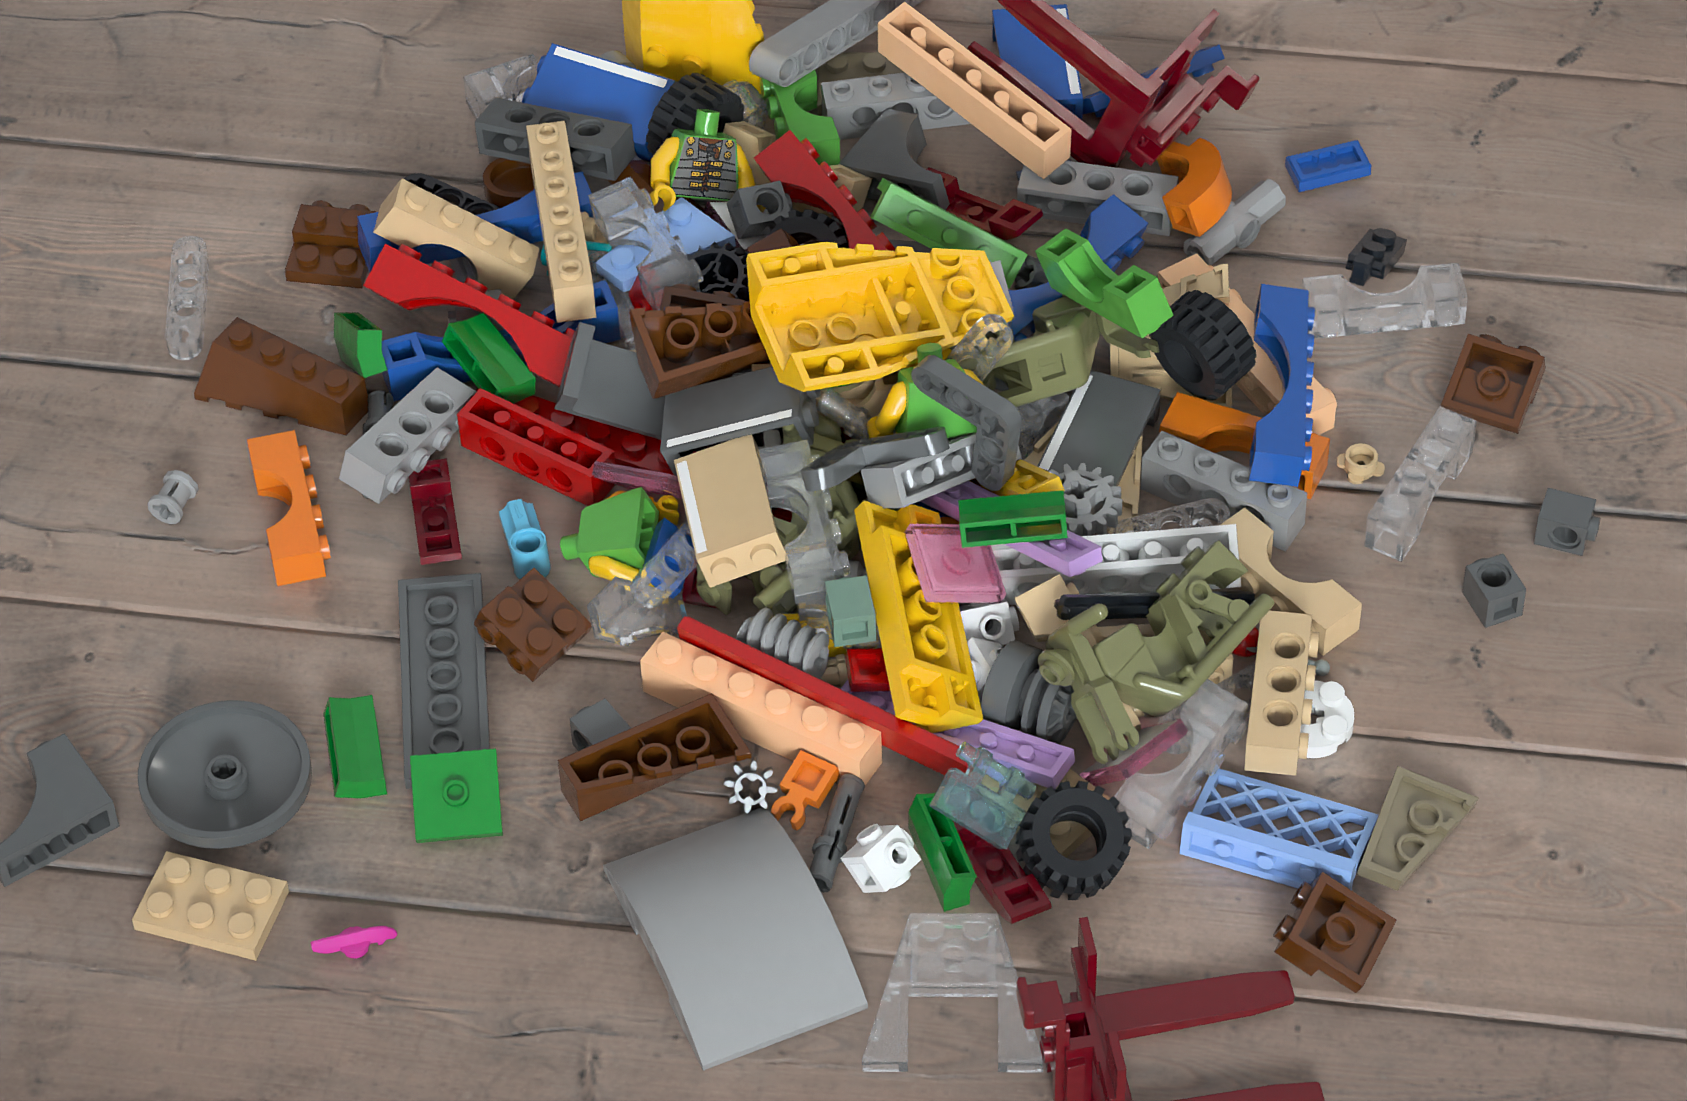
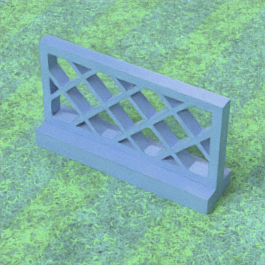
(1272, 854)

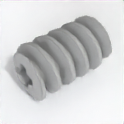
(787, 641)

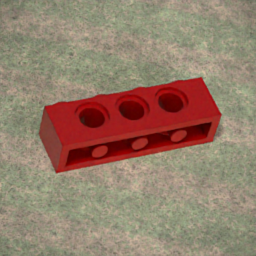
(534, 447)

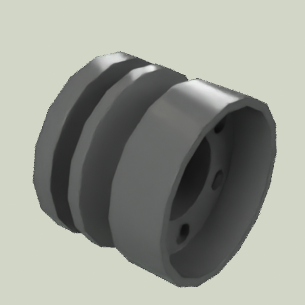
(1023, 699)

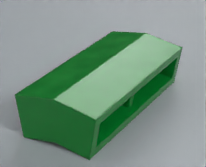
(359, 343)
(489, 358)
(1012, 519)
(354, 747)
(941, 853)

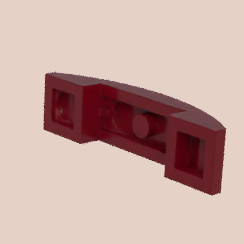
(1002, 221)
(434, 513)
(1003, 880)

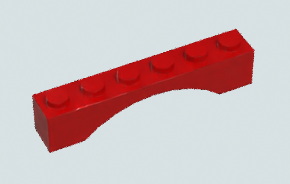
(814, 185)
(415, 285)

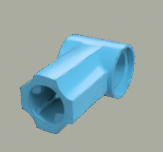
(525, 538)

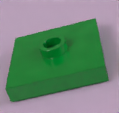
(456, 795)

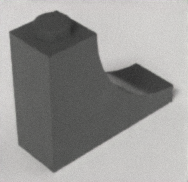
(891, 153)
(65, 813)

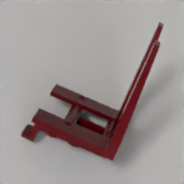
(1133, 117)
(1084, 1035)

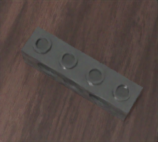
(596, 144)

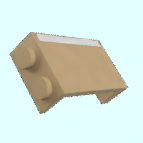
(729, 510)

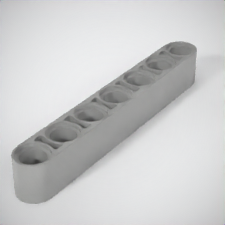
(818, 38)

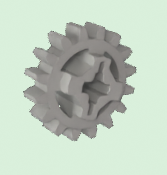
(1090, 500)

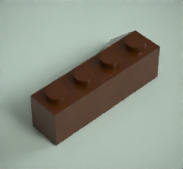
(694, 345)
(281, 379)
(649, 756)

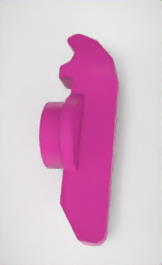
(354, 940)

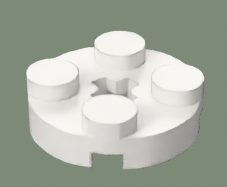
(1334, 719)

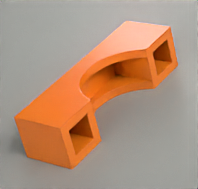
(1230, 429)
(294, 540)

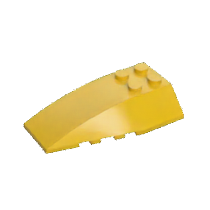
(692, 37)
(864, 311)

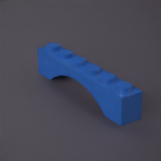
(517, 218)
(1113, 233)
(416, 355)
(1280, 437)

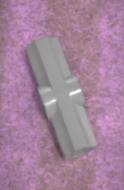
(1239, 223)

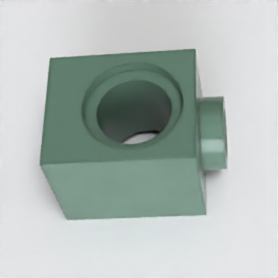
(850, 611)

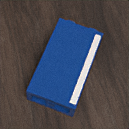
(1037, 60)
(599, 89)

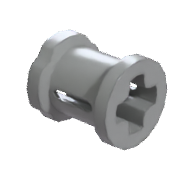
(172, 497)

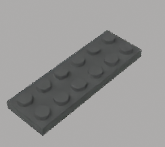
(442, 667)

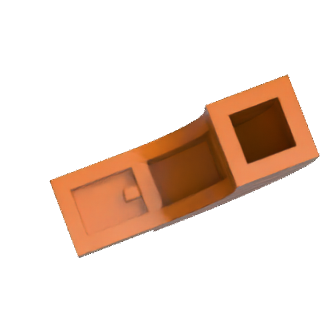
(1202, 187)

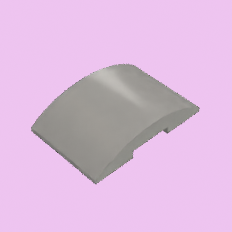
(738, 936)

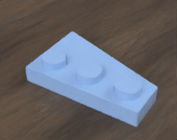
(683, 220)

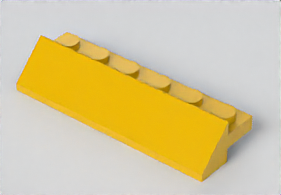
(919, 639)

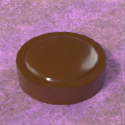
(507, 181)

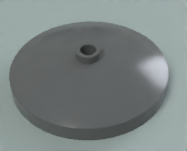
(224, 774)

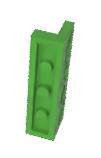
(942, 229)

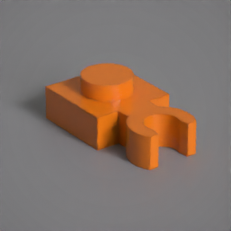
(805, 784)

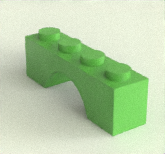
(789, 110)
(1128, 300)

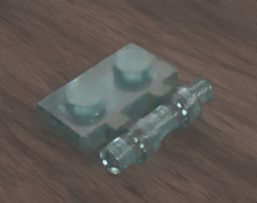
(975, 805)

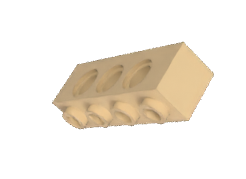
(1279, 693)

